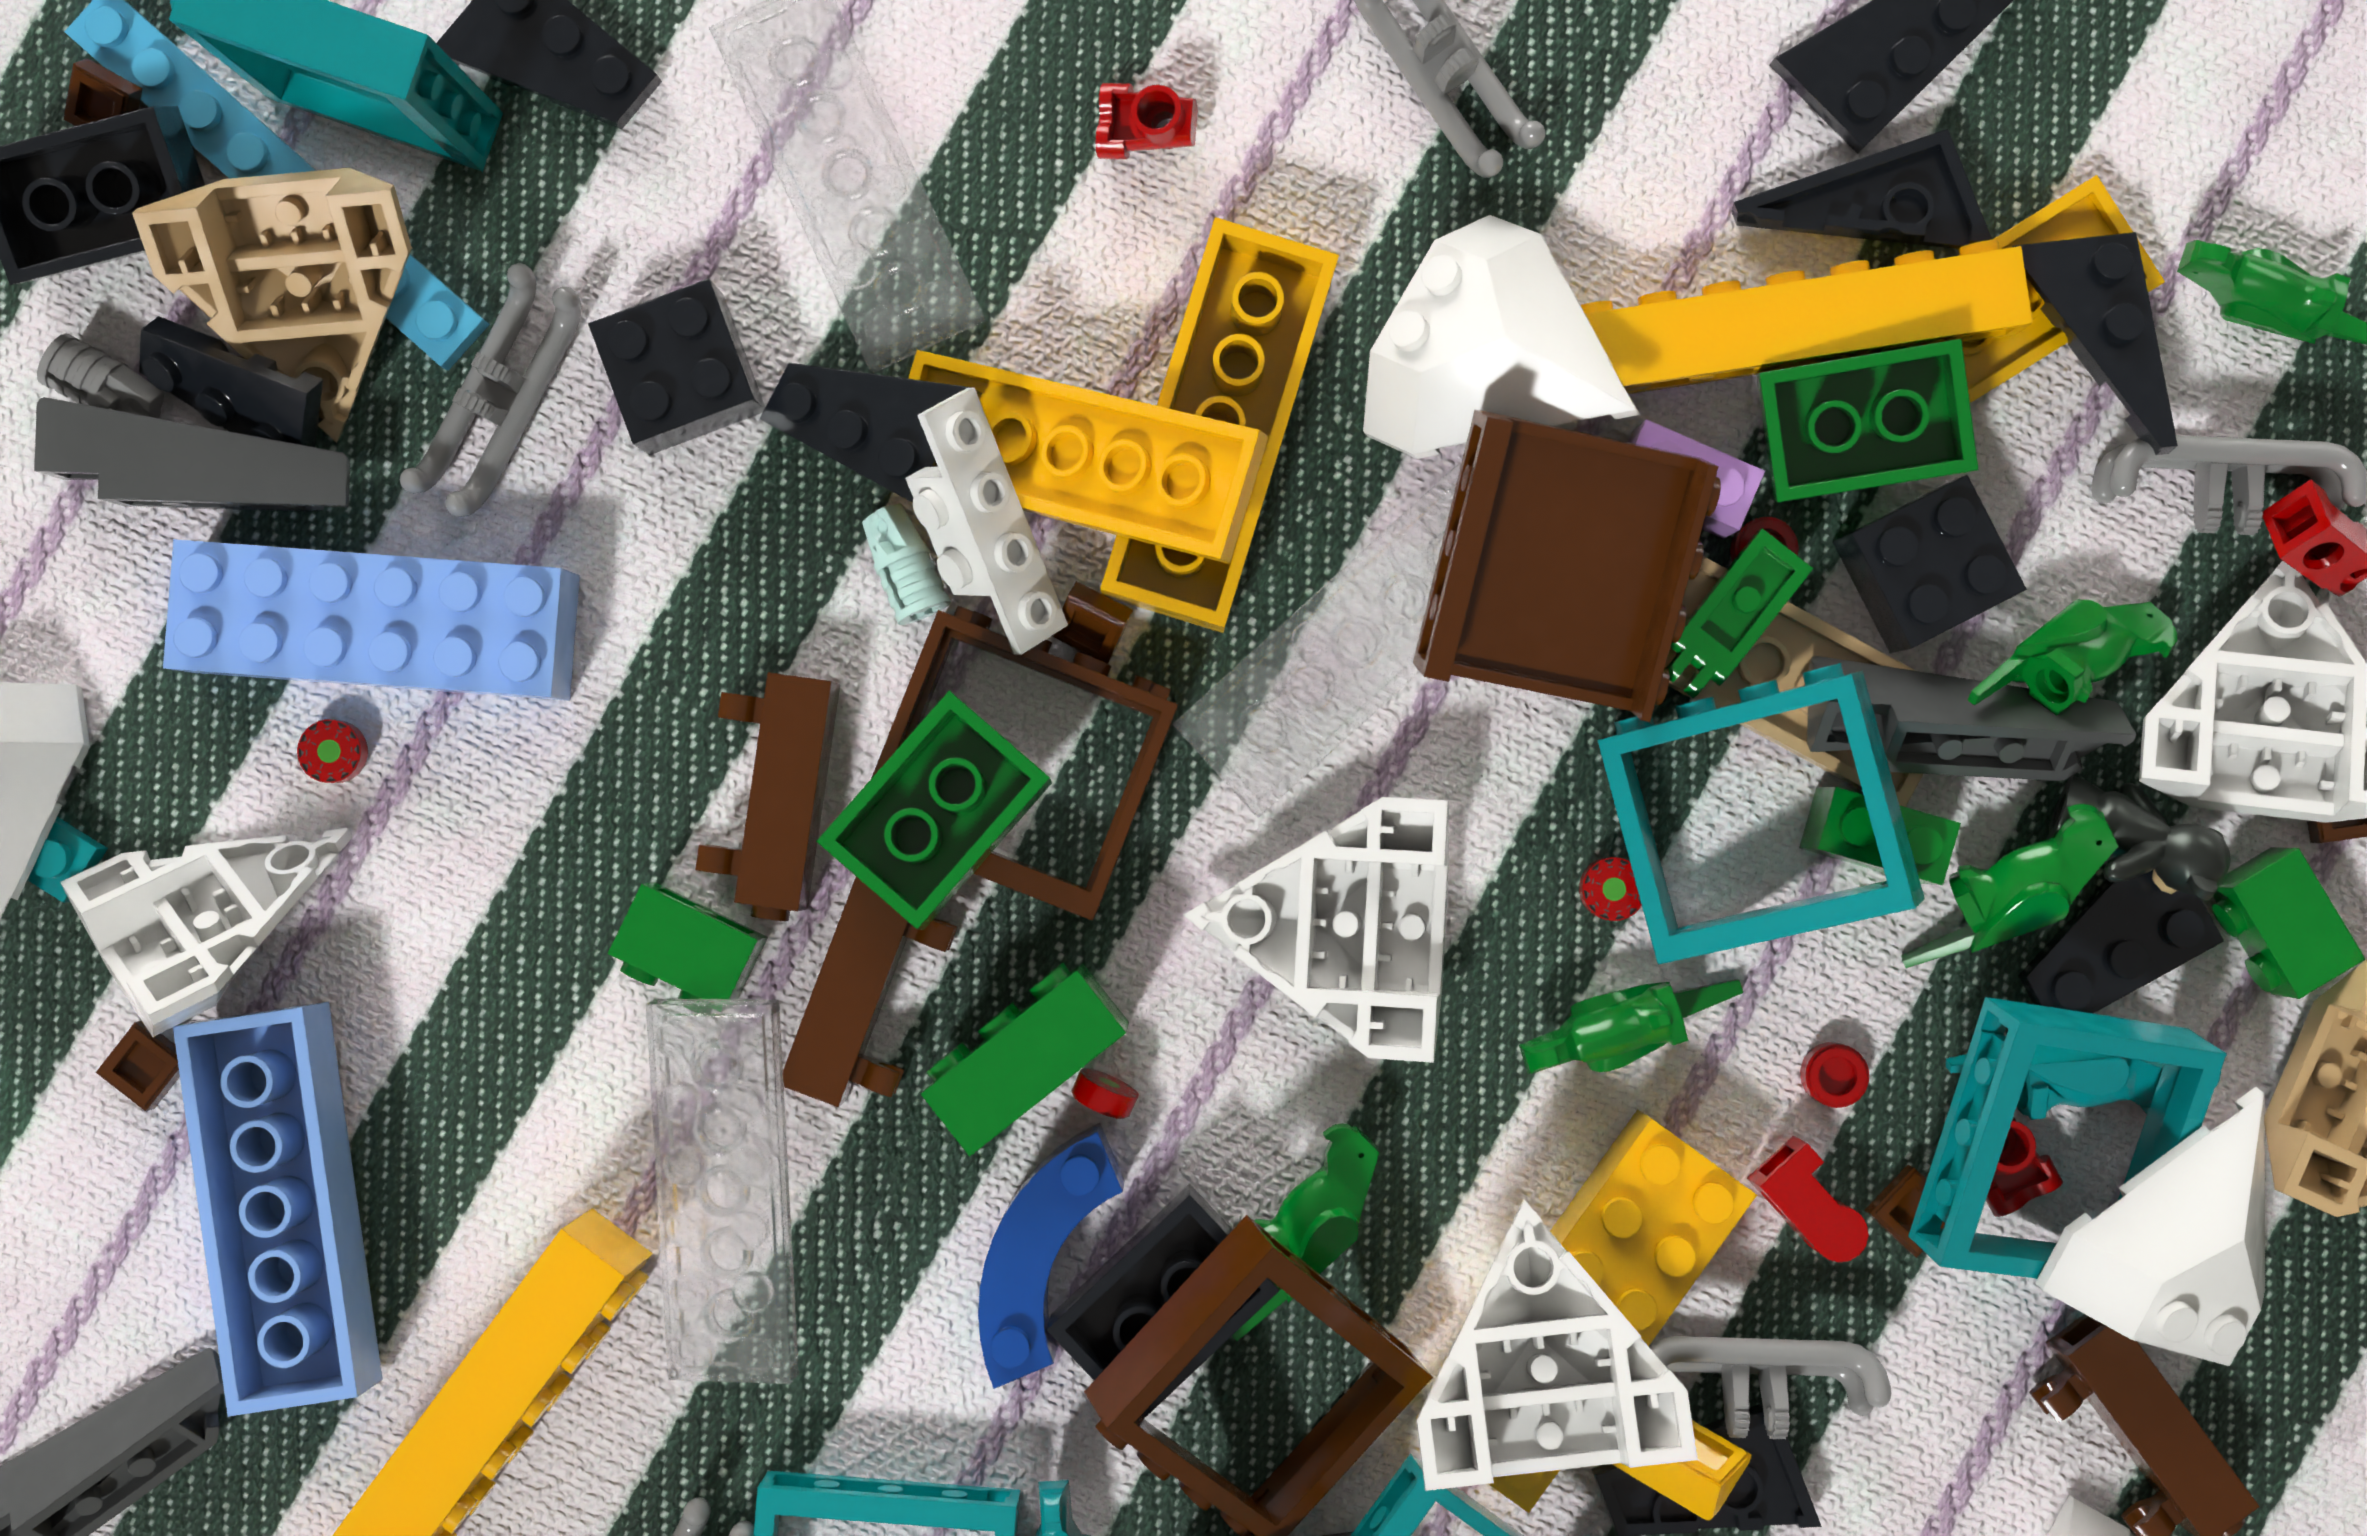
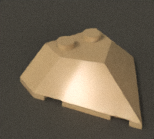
(287, 269)
(2321, 1104)

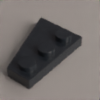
(552, 53)
(227, 389)
(859, 419)
(2119, 945)
(1765, 1495)

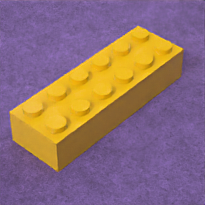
(1240, 365)
(1644, 1237)
(504, 1384)

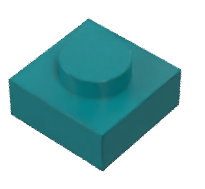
(63, 856)

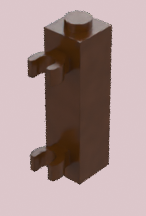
(784, 794)
(849, 998)
(2152, 1426)

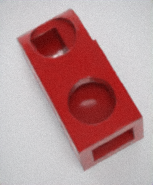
(2318, 539)
(1806, 1206)

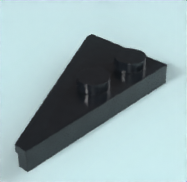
(1896, 195)
(2103, 306)

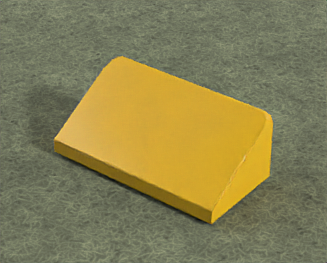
(1700, 1483)

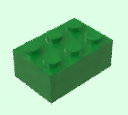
(1867, 421)
(935, 811)
(1023, 1056)

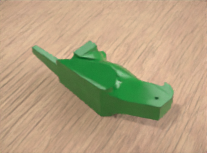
(2272, 293)
(2080, 648)
(2024, 886)
(1623, 1025)
(1324, 1210)

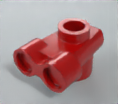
(1131, 119)
(2020, 1173)

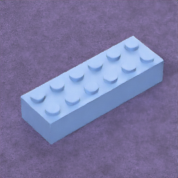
(371, 620)
(278, 1208)

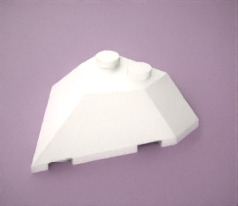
(1486, 332)
(2267, 714)
(39, 744)
(191, 921)
(1352, 925)
(2181, 1247)
(1547, 1377)

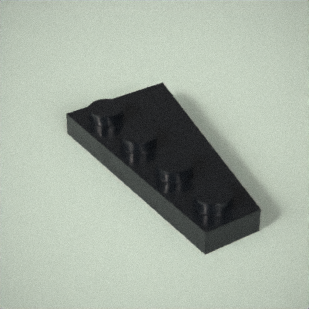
(1880, 59)

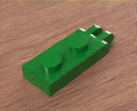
(1737, 611)

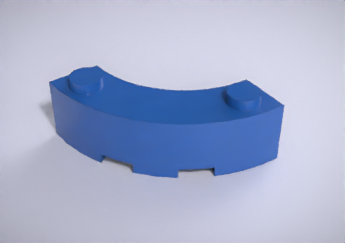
(1023, 1249)

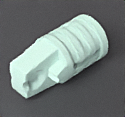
(904, 565)

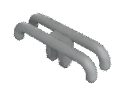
(1440, 63)
(497, 394)
(2248, 459)
(1773, 1360)

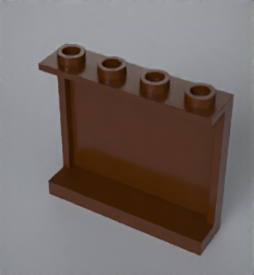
(1566, 563)

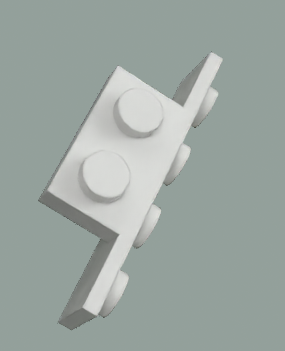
(980, 524)

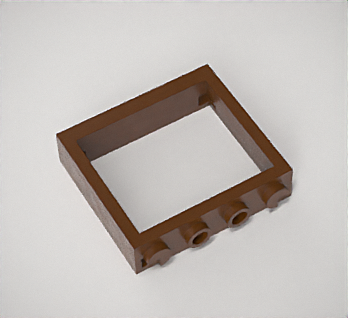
(1082, 673)
(1190, 1322)

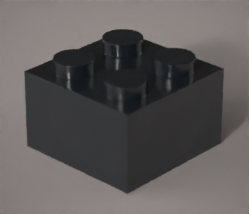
(677, 367)
(1929, 565)

